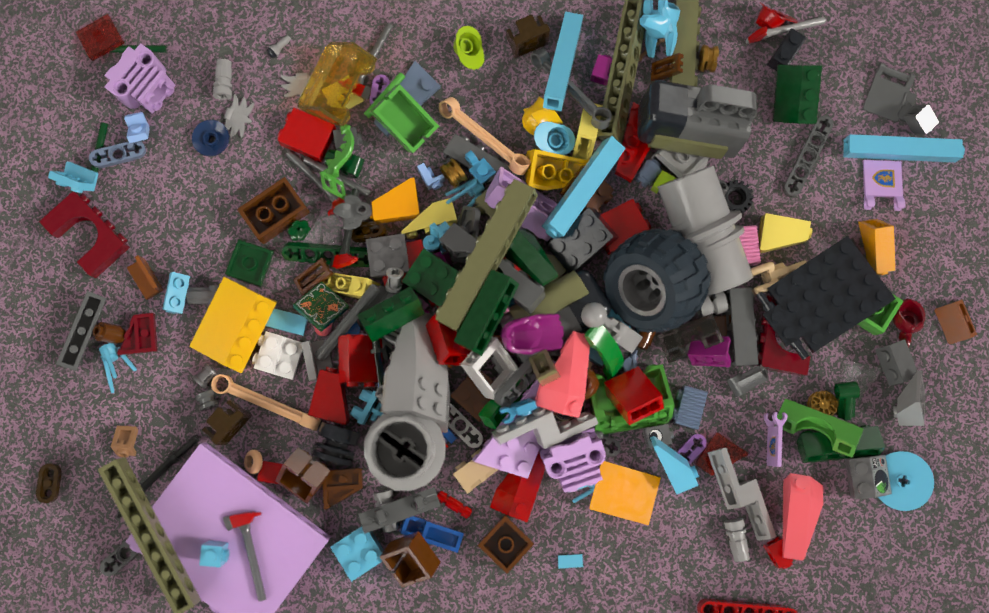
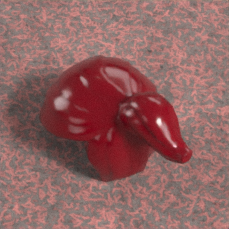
(909, 319)

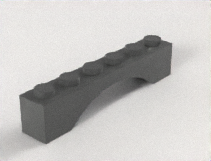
(460, 243)

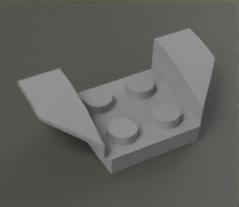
(679, 163)

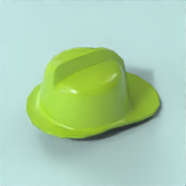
(469, 47)

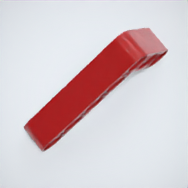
(739, 607)

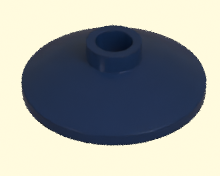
(203, 133)

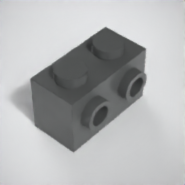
(896, 362)

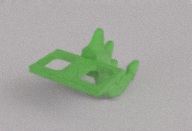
(335, 164)

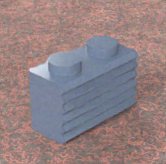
(689, 407)

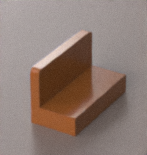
(144, 278)
(955, 322)

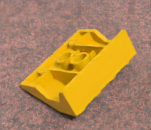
(233, 324)

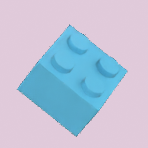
(358, 553)

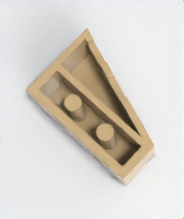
(472, 473)

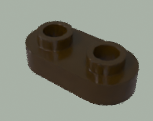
(368, 230)
(46, 482)

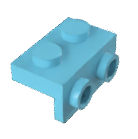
(76, 177)
(176, 293)

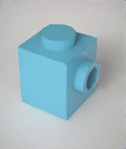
(214, 554)

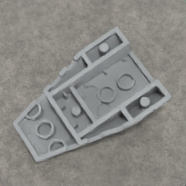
(415, 379)

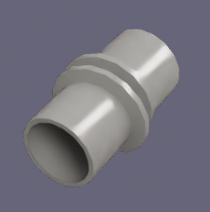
(703, 216)
(384, 457)

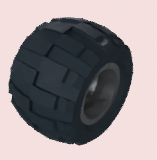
(654, 263)

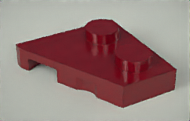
(140, 336)

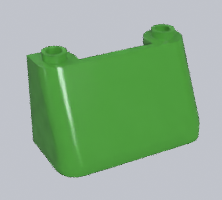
(612, 421)

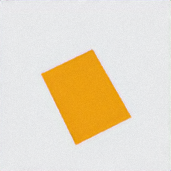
(625, 493)

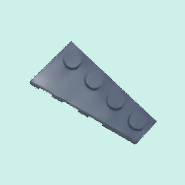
(418, 85)

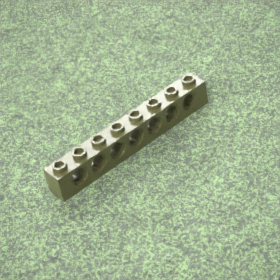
(623, 70)
(149, 535)

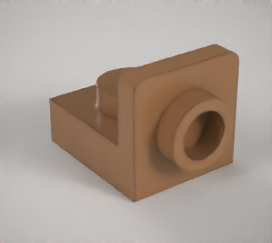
(124, 441)

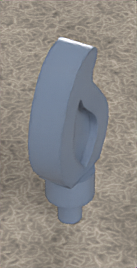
(630, 362)

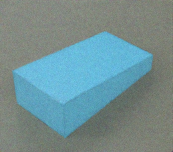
(570, 561)

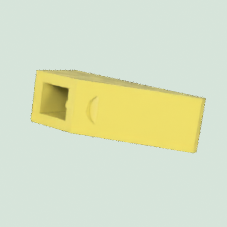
(435, 213)
(349, 285)

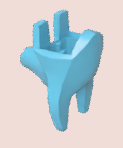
(659, 25)

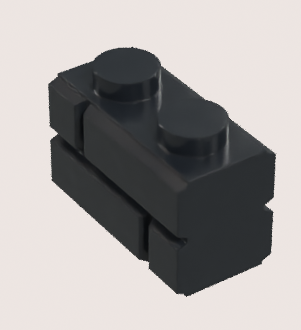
(787, 49)

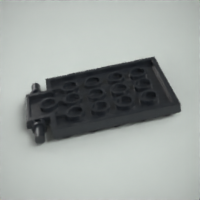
(824, 298)

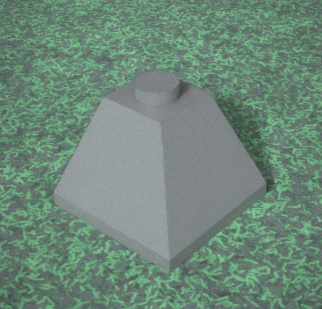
(911, 403)

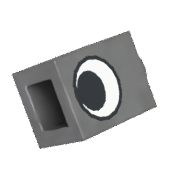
(661, 432)

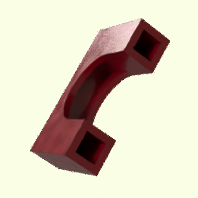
(108, 244)
(774, 357)

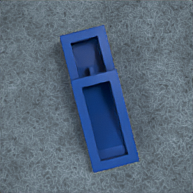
(433, 532)

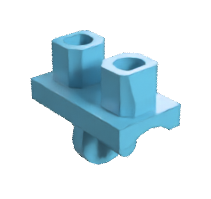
(432, 241)
(363, 414)

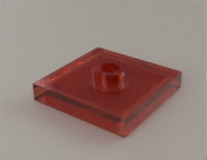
(100, 37)

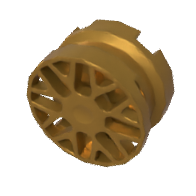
(708, 58)
(453, 173)
(823, 402)

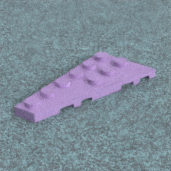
(517, 454)

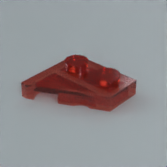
(718, 442)

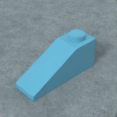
(676, 467)

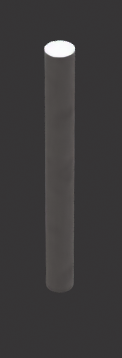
(347, 182)

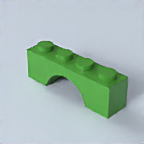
(841, 434)

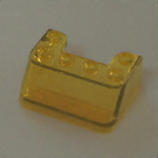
(334, 80)

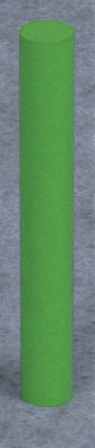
(397, 80)

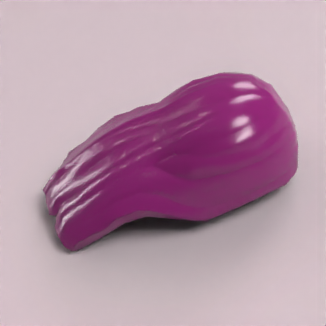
(533, 334)

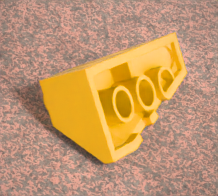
(550, 170)

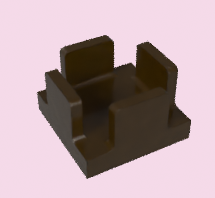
(531, 35)
(226, 423)

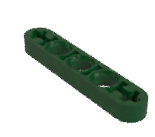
(319, 250)

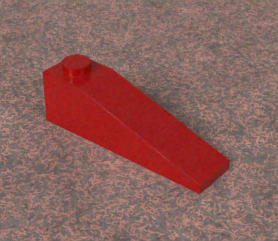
(517, 494)

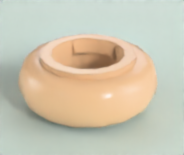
(257, 461)

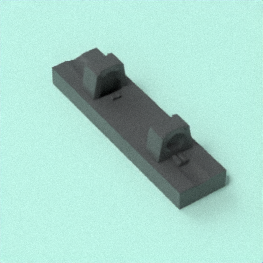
(398, 510)

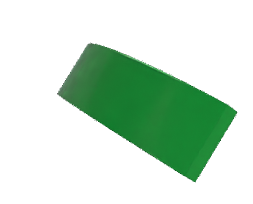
(607, 349)

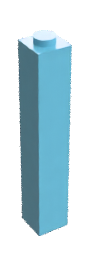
(563, 61)
(903, 148)
(583, 188)

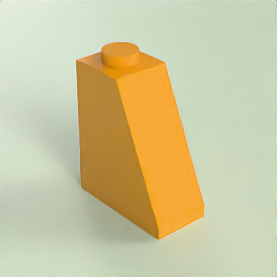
(397, 204)
(878, 245)

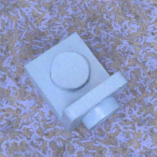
(137, 127)
(427, 176)

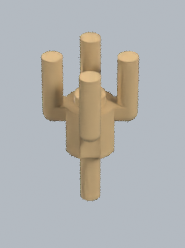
(772, 273)

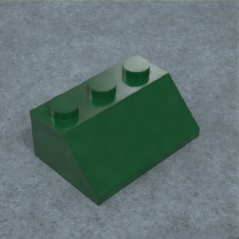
(797, 93)
(391, 314)

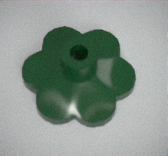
(299, 230)

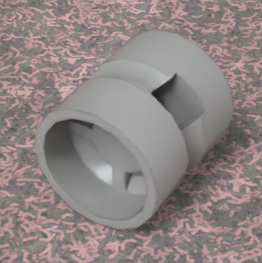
(714, 304)

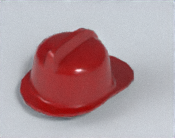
(771, 18)

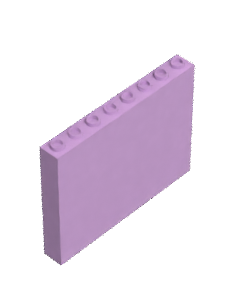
(194, 512)

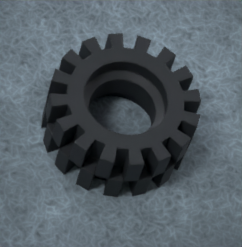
(745, 193)

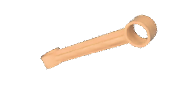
(517, 162)
(267, 403)

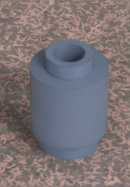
(648, 172)

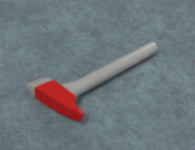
(765, 33)

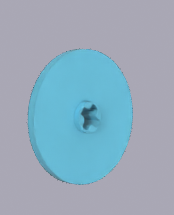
(919, 484)

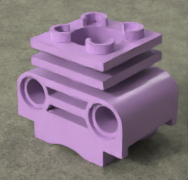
(139, 80)
(575, 460)

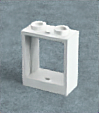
(473, 363)

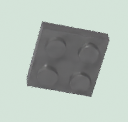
(387, 253)

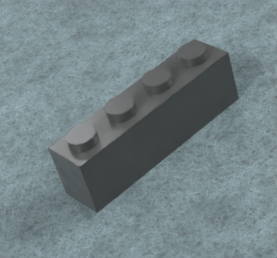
(461, 145)
(742, 327)
(81, 331)

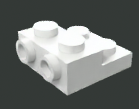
(278, 355)

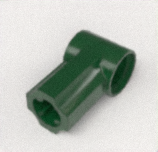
(352, 166)
(846, 396)

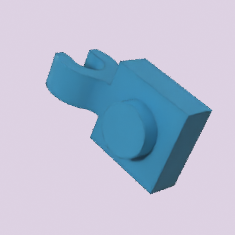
(480, 169)
(520, 408)

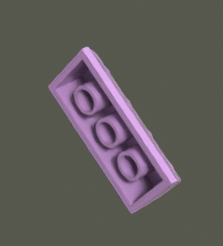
(539, 211)

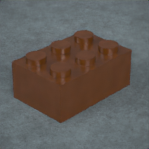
(273, 210)

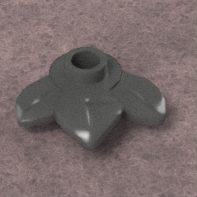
(350, 212)

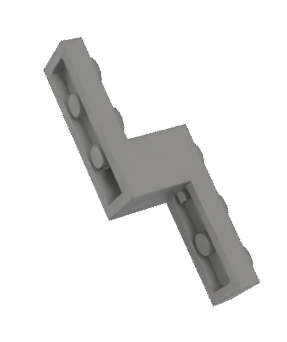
(544, 427)
(741, 494)

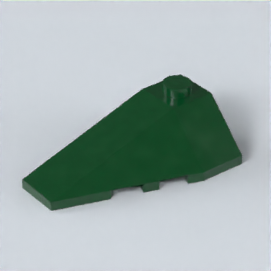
(530, 257)

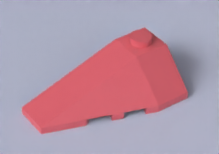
(567, 392)
(800, 513)

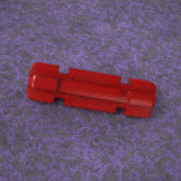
(454, 504)

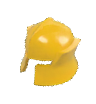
(537, 114)

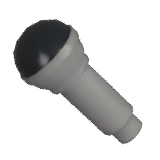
(274, 50)

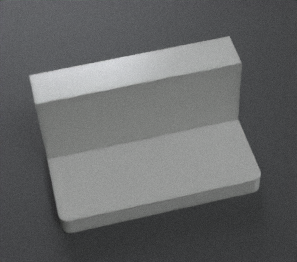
(312, 364)

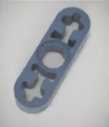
(125, 158)

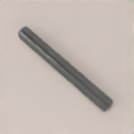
(347, 322)

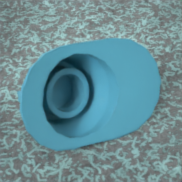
(554, 138)

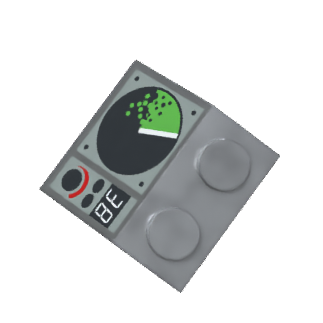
(868, 477)

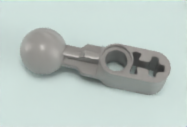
(596, 315)

